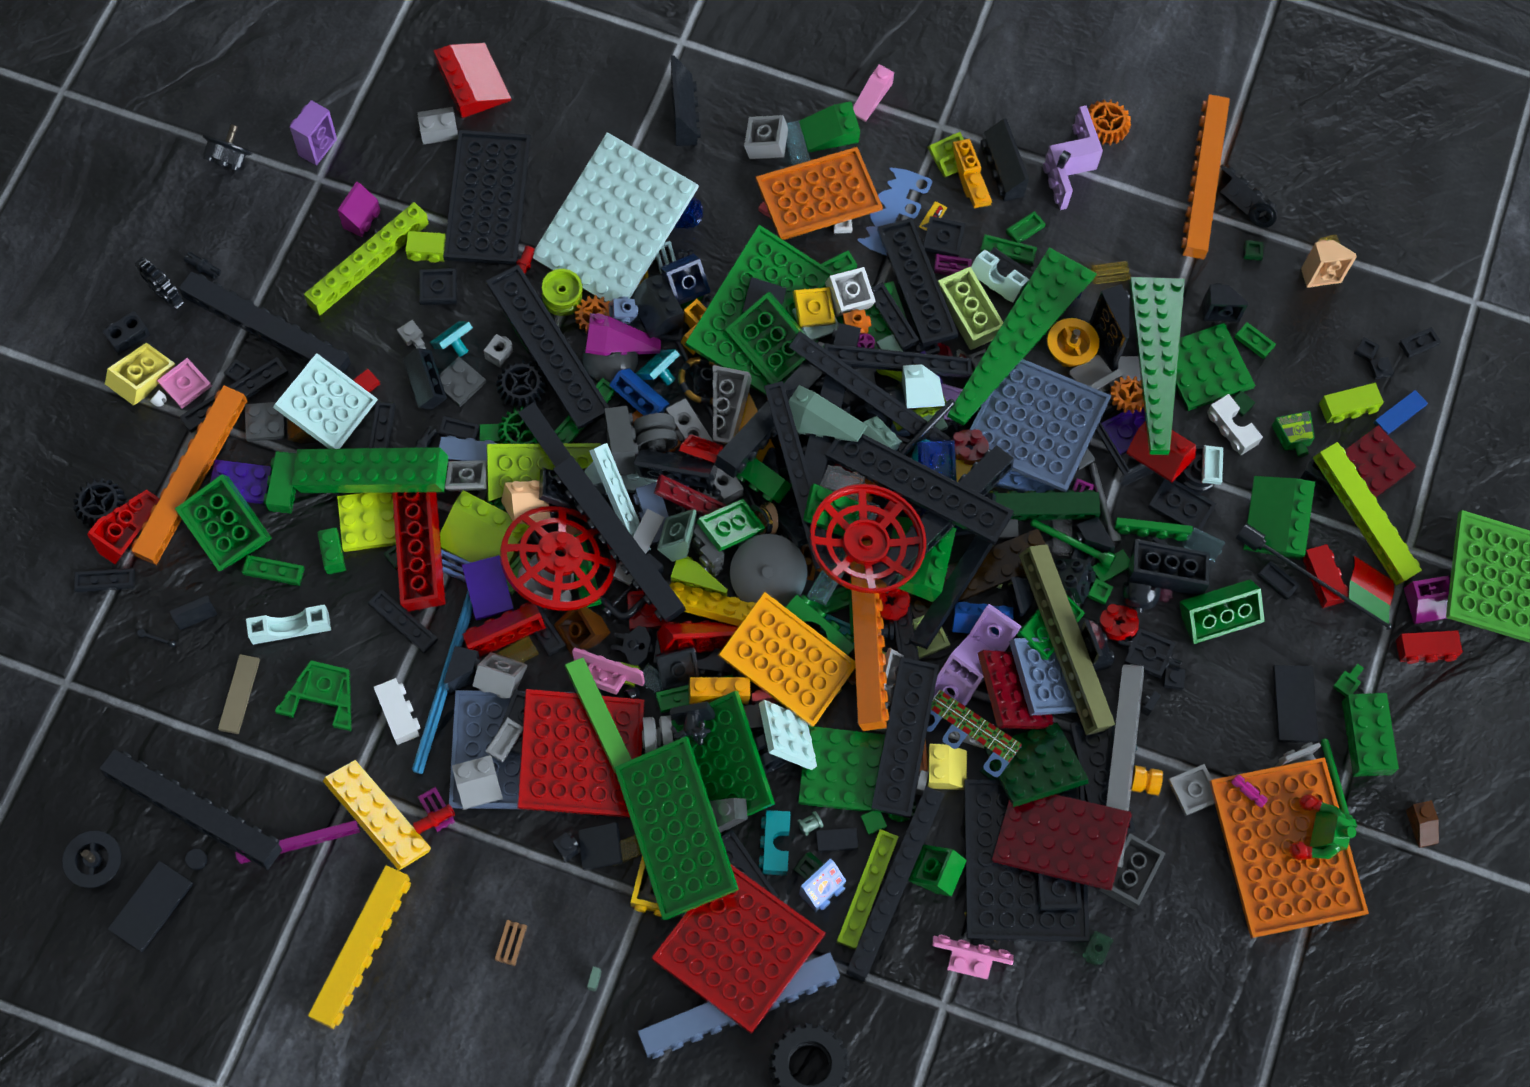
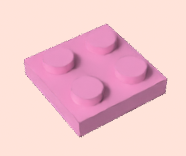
(184, 383)

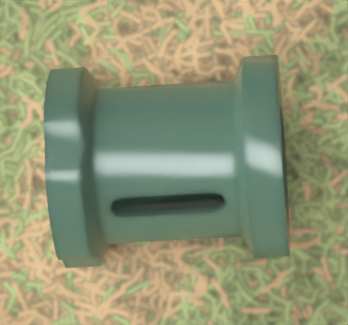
(810, 823)

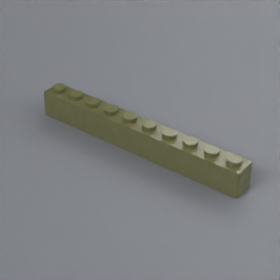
(1066, 639)

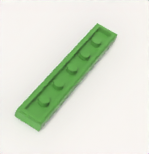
(597, 712)

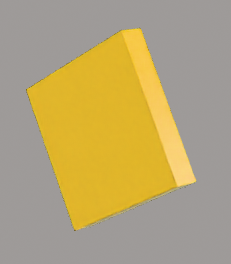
(814, 307)

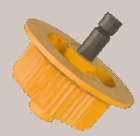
(1073, 342)

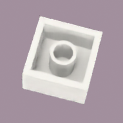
(850, 291)

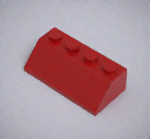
(504, 630)
(703, 635)

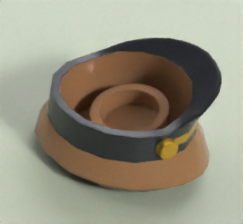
(768, 516)

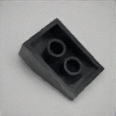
(1096, 645)

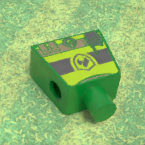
(1295, 432)

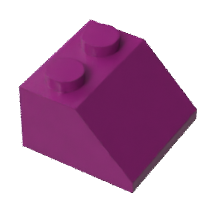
(358, 210)

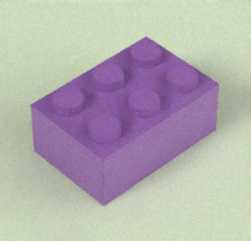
(313, 132)

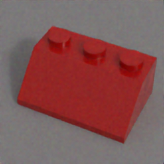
(1168, 466)

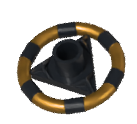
(701, 380)

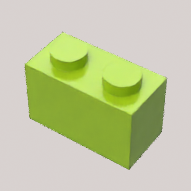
(425, 246)

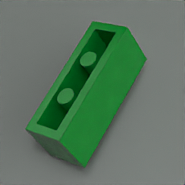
(766, 480)
(281, 492)

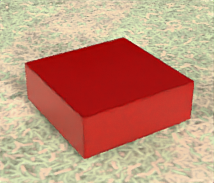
(367, 380)

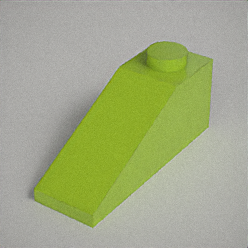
(694, 575)

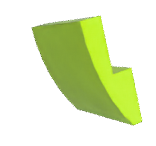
(944, 154)

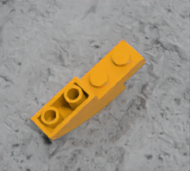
(969, 173)

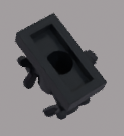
(689, 717)

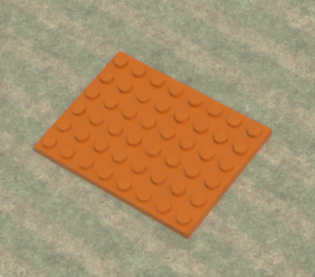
(1272, 886)

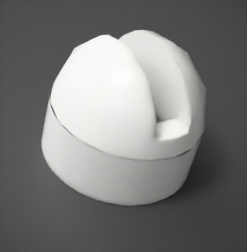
(158, 398)

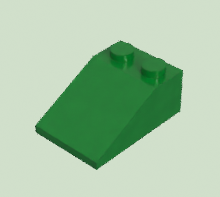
(831, 127)

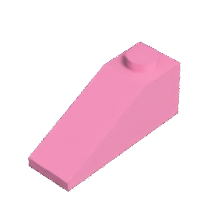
(873, 92)

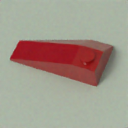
(118, 529)

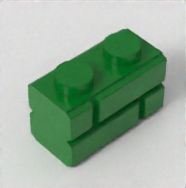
(331, 550)

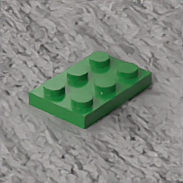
(816, 496)
(730, 525)

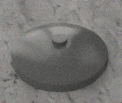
(769, 566)

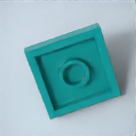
(452, 337)
(658, 366)

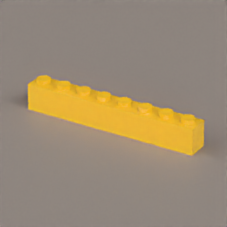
(359, 947)

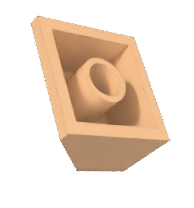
(522, 497)

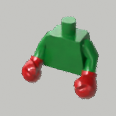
(1329, 834)

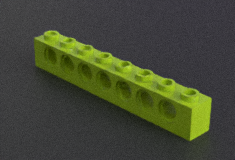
(365, 259)

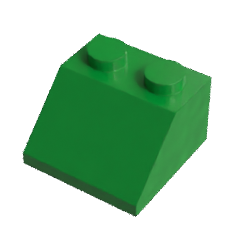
(937, 869)

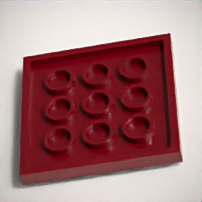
(1007, 692)

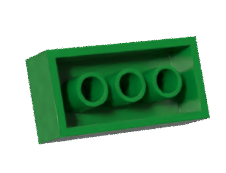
(1370, 734)

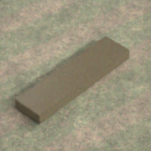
(239, 694)

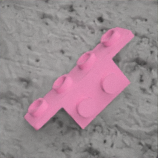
(608, 673)
(971, 958)

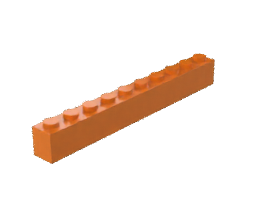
(1206, 176)
(189, 475)
(868, 655)

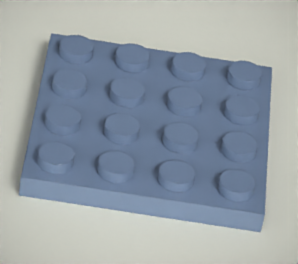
(1041, 680)

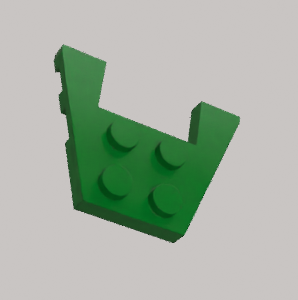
(322, 685)

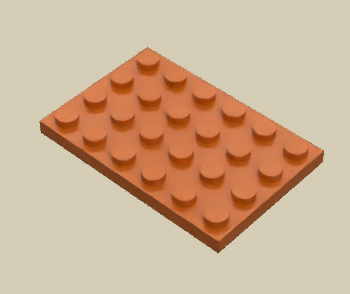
(818, 193)

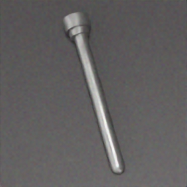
(1115, 537)

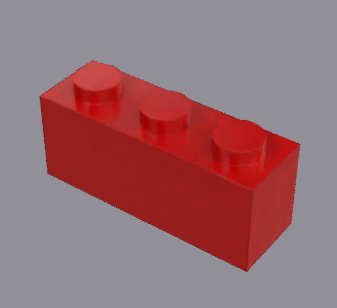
(1321, 564)
(1429, 646)

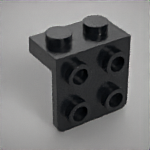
(1076, 576)

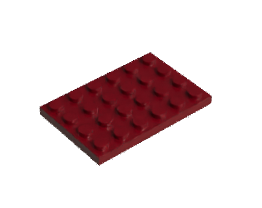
(1064, 839)

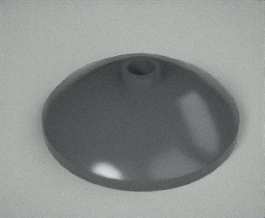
(608, 366)

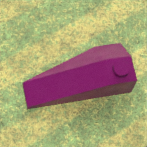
(611, 335)

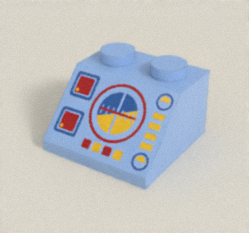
(822, 886)

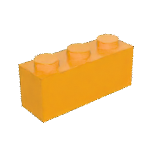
(712, 688)

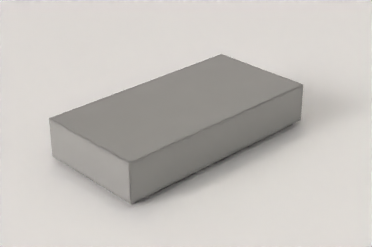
(504, 740)

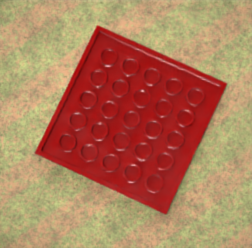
(563, 758)
(739, 950)

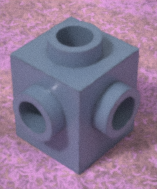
(623, 309)

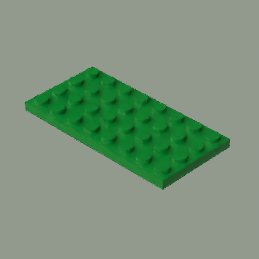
(676, 828)

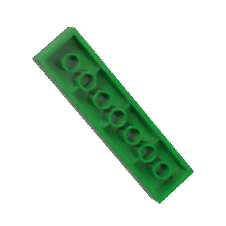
(370, 470)

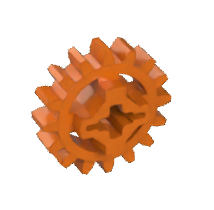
(590, 306)
(1121, 396)

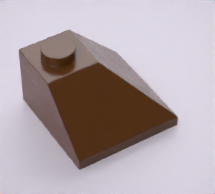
(581, 629)

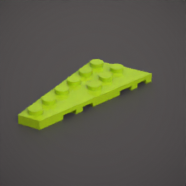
(524, 463)

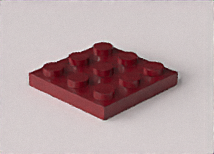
(1379, 461)

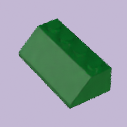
(1222, 611)

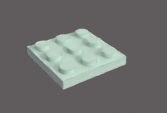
(787, 735)

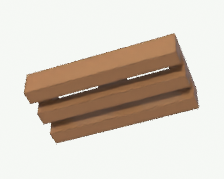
(503, 939)

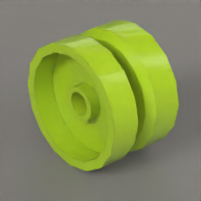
(561, 292)

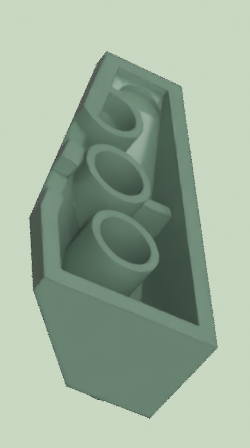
(820, 417)

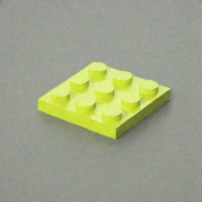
(366, 521)

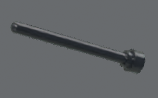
(927, 427)

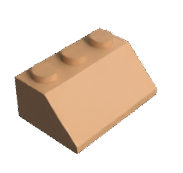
(1327, 263)

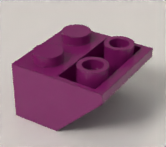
(1428, 599)

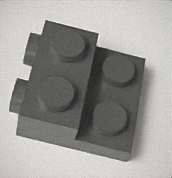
(709, 556)

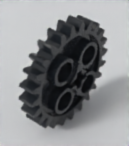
(159, 283)

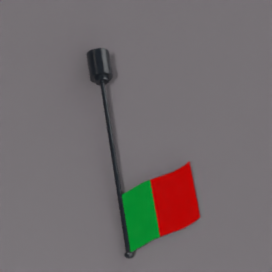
(1367, 587)

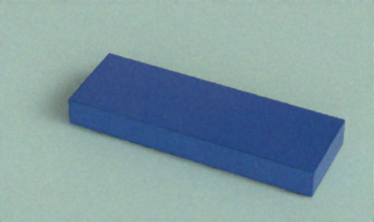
(1401, 412)

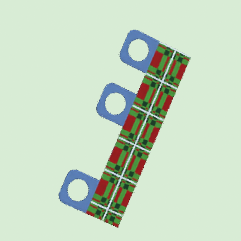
(971, 724)

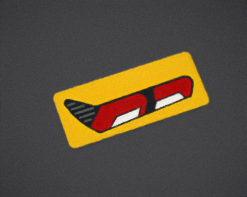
(936, 210)

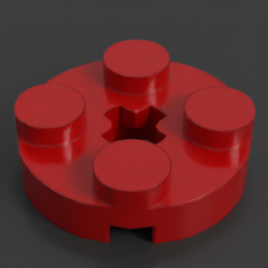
(900, 605)
(1119, 613)

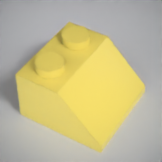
(946, 767)

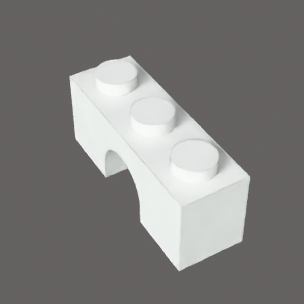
(1241, 438)

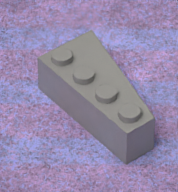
(729, 402)

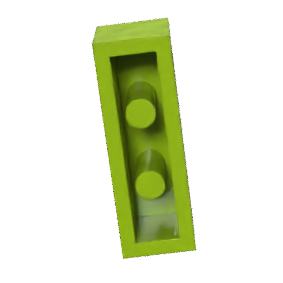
(1351, 403)

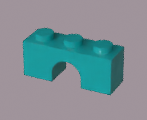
(775, 824)

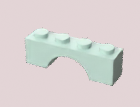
(267, 629)

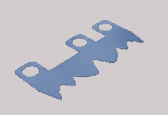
(895, 203)

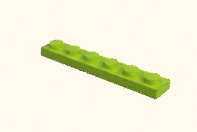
(867, 889)

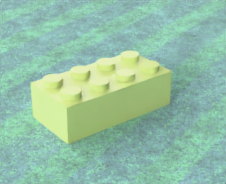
(970, 308)

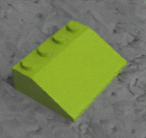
(477, 529)

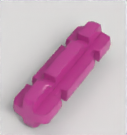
(1250, 791)

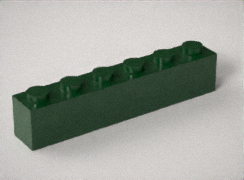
(1051, 505)

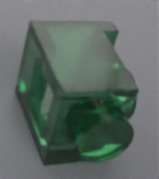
(1101, 940)

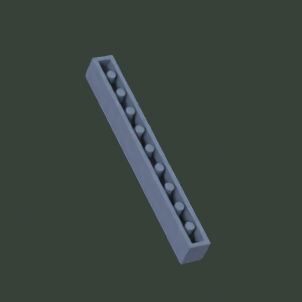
(707, 1018)

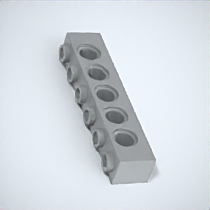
(683, 412)

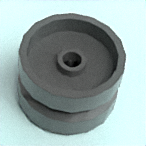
(655, 432)

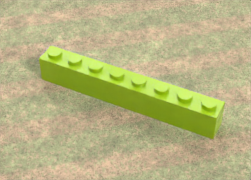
(1367, 513)

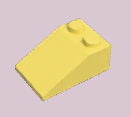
(138, 373)

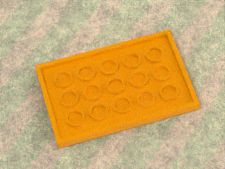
(788, 659)

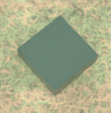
(594, 979)

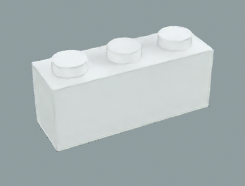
(397, 711)

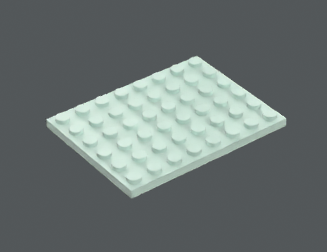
(615, 219)

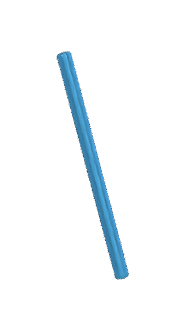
(441, 692)

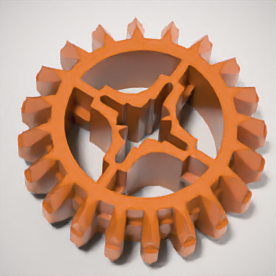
(1111, 118)

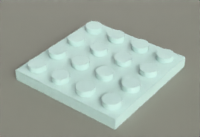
(325, 403)

